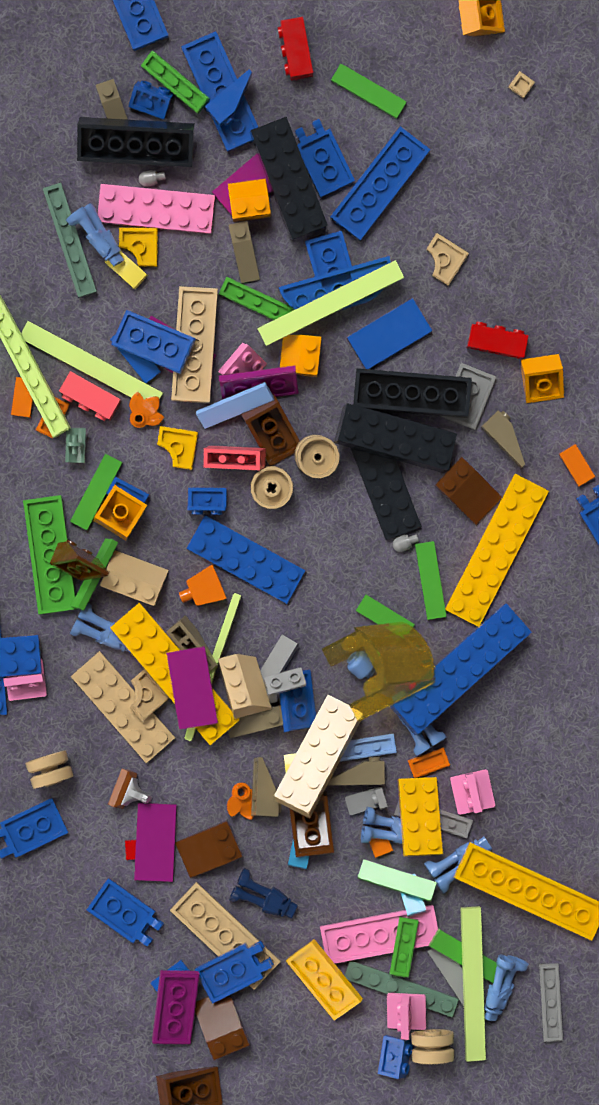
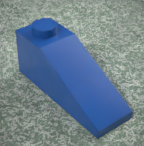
(226, 104)

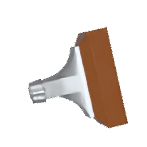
(127, 790)

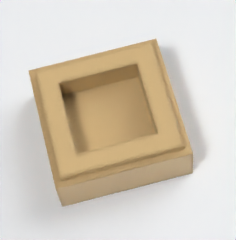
(521, 84)

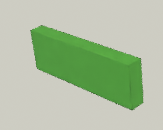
(379, 613)
(403, 947)

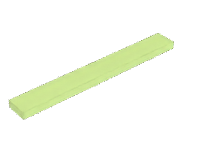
(330, 303)
(86, 362)
(31, 373)
(220, 647)
(473, 983)

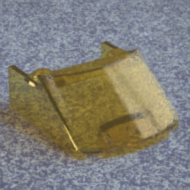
(399, 658)

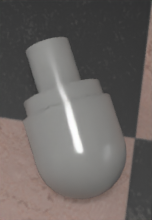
(150, 177)
(404, 542)

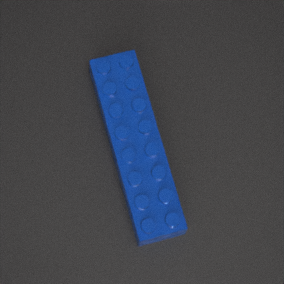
(463, 668)

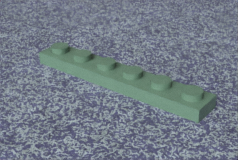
(69, 241)
(389, 983)

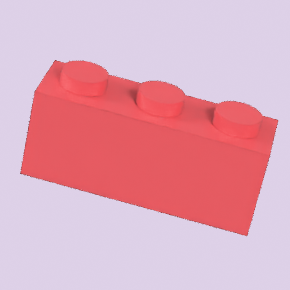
(89, 396)
(234, 457)

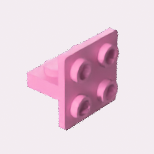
(243, 360)
(26, 686)
(472, 792)
(406, 1012)

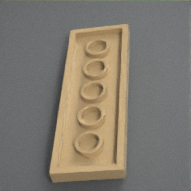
(197, 319)
(113, 698)
(216, 925)

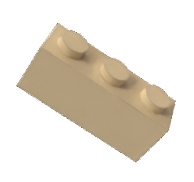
(134, 578)
(243, 685)

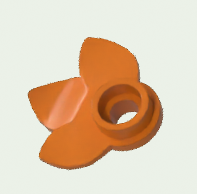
(146, 408)
(240, 803)

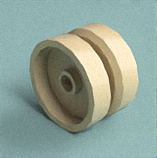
(305, 455)
(281, 493)
(50, 772)
(432, 1046)

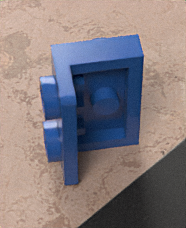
(207, 500)

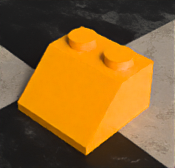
(481, 17)
(249, 200)
(302, 353)
(542, 378)
(120, 512)

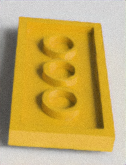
(420, 816)
(324, 979)

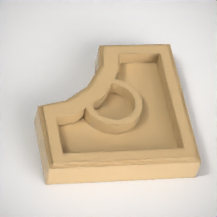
(447, 258)
(148, 695)

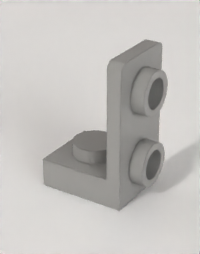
(283, 682)
(370, 798)

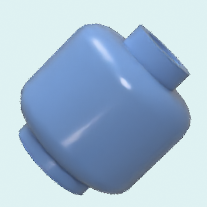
(360, 665)

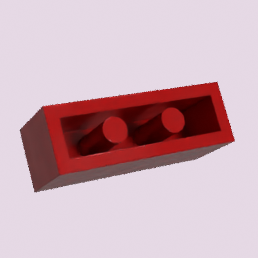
(295, 48)
(497, 340)

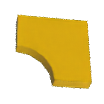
(142, 243)
(179, 444)

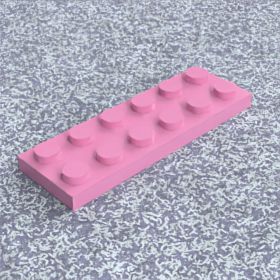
(156, 208)
(373, 935)

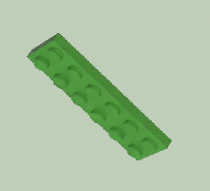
(45, 530)

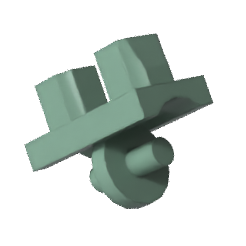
(75, 445)

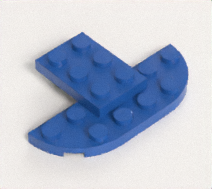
(331, 271)
(17, 657)

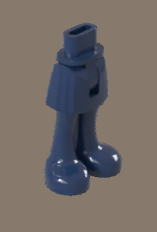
(274, 901)

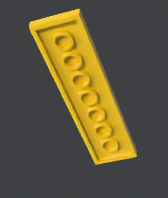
(496, 550)
(149, 646)
(529, 890)

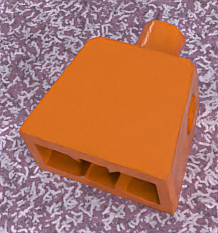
(203, 588)

